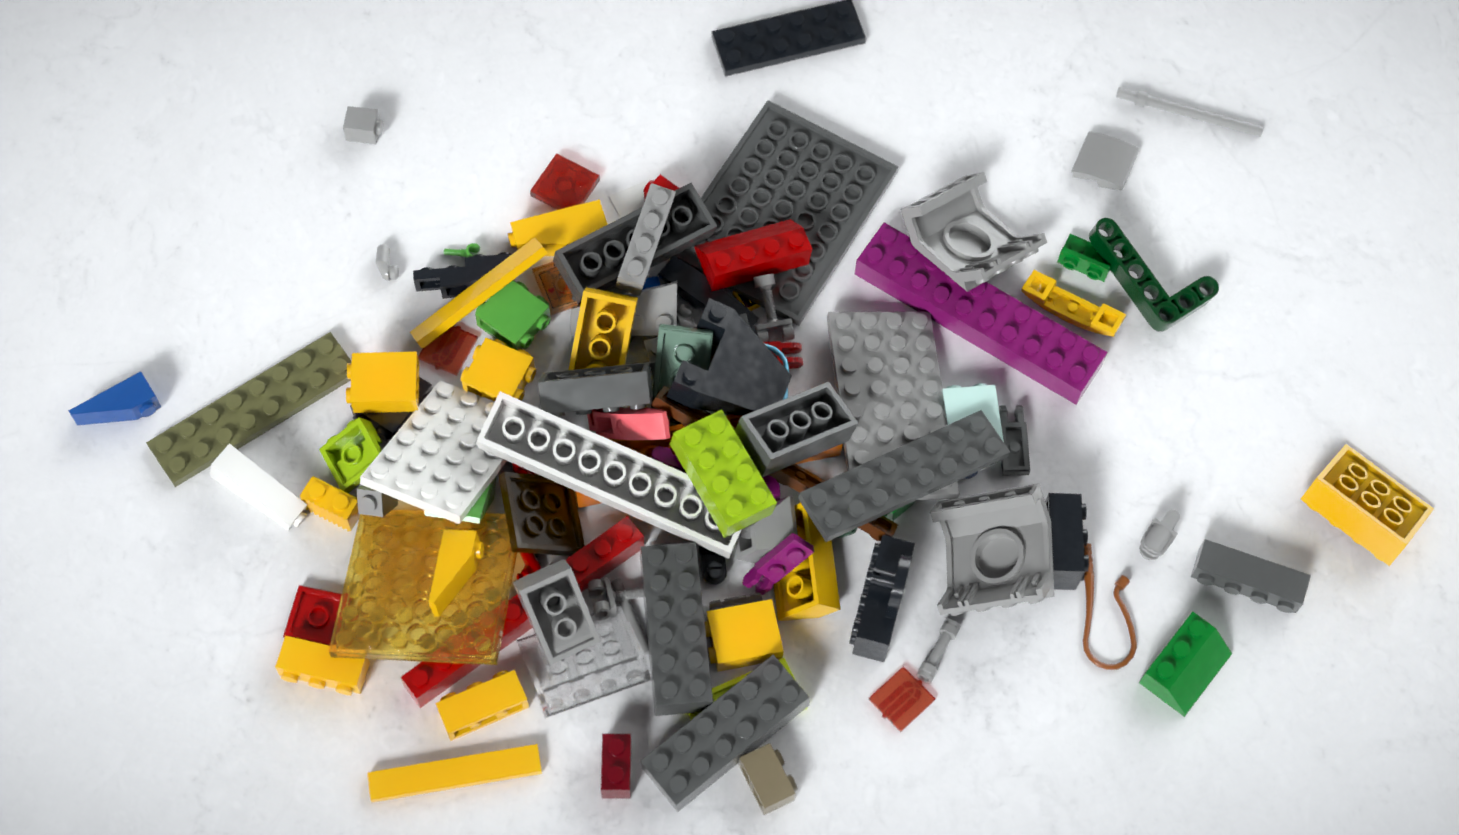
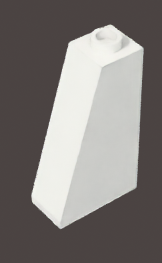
(257, 488)

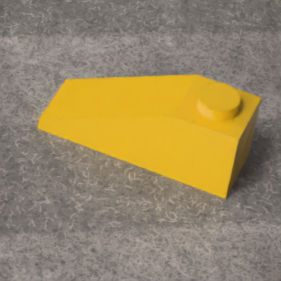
(454, 566)

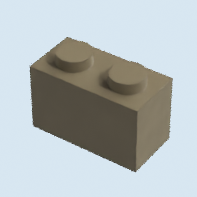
(767, 778)

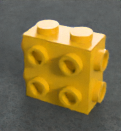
(498, 370)

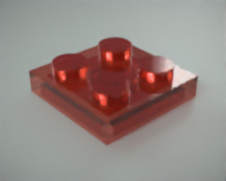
(564, 184)

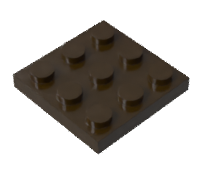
(540, 515)

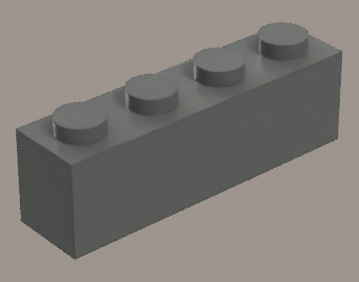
(1250, 576)

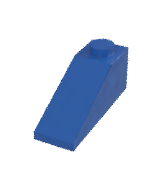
(122, 402)

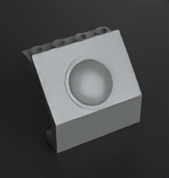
(963, 236)
(996, 549)

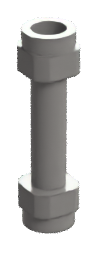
(948, 632)

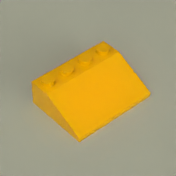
(1367, 504)

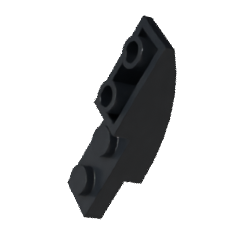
(456, 279)

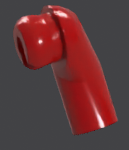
(531, 565)

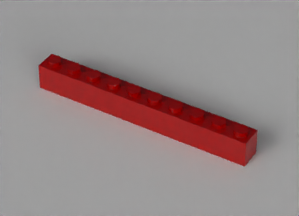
(589, 563)

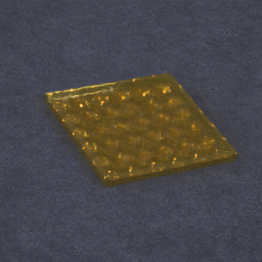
(389, 587)

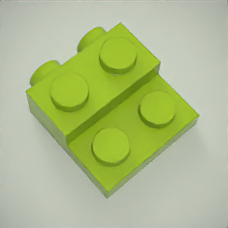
(351, 452)

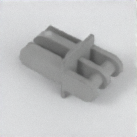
(1159, 536)

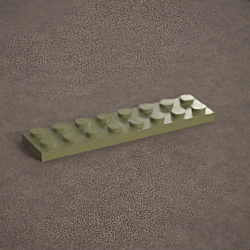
(251, 409)

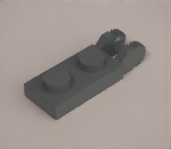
(1016, 440)

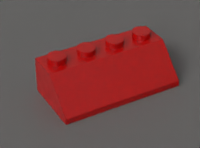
(754, 254)

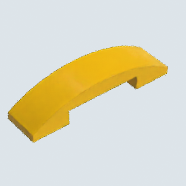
(1071, 308)

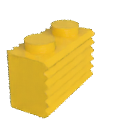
(330, 503)

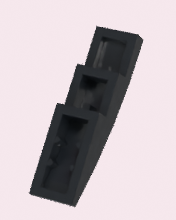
(696, 290)

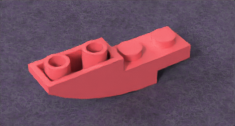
(630, 424)

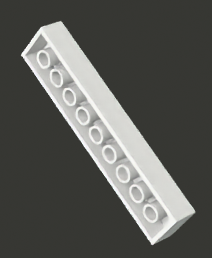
(601, 471)

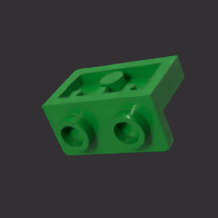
(1081, 256)

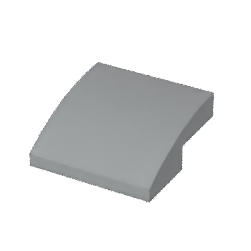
(1105, 160)

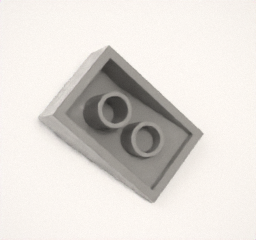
(557, 611)

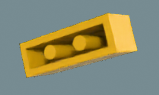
(313, 664)
(482, 704)

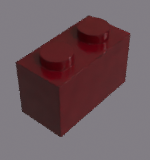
(616, 766)

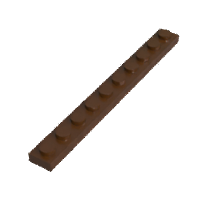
(791, 476)

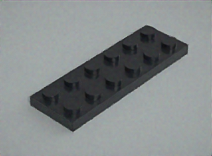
(788, 37)

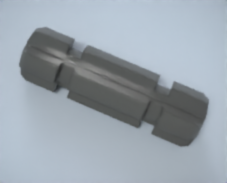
(734, 601)

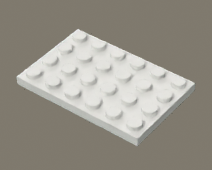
(436, 455)

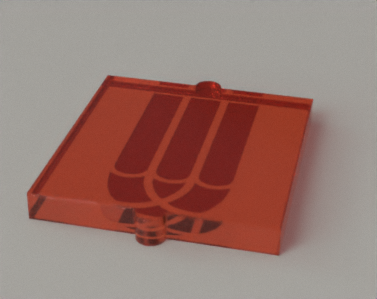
(449, 350)
(902, 699)

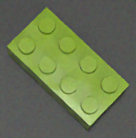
(723, 473)

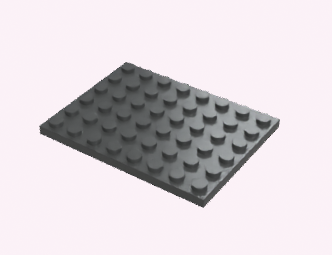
(800, 174)

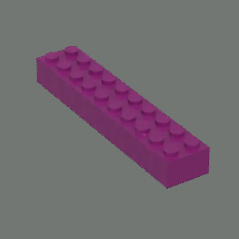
(982, 316)

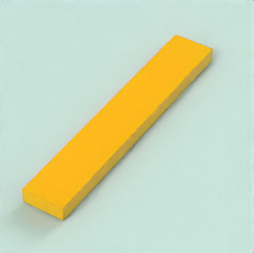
(478, 292)
(454, 773)

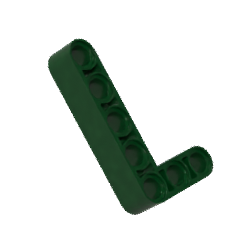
(1146, 280)

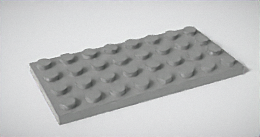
(888, 382)

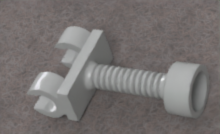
(765, 283)
(608, 608)

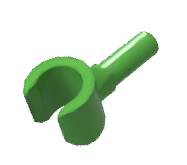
(463, 252)

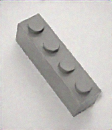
(645, 239)

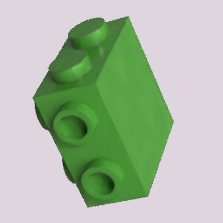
(514, 315)

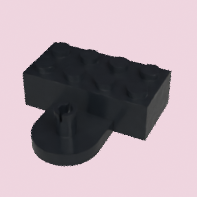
(881, 598)

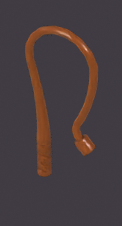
(1120, 584)

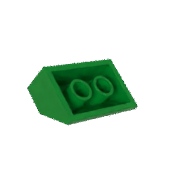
(1187, 664)

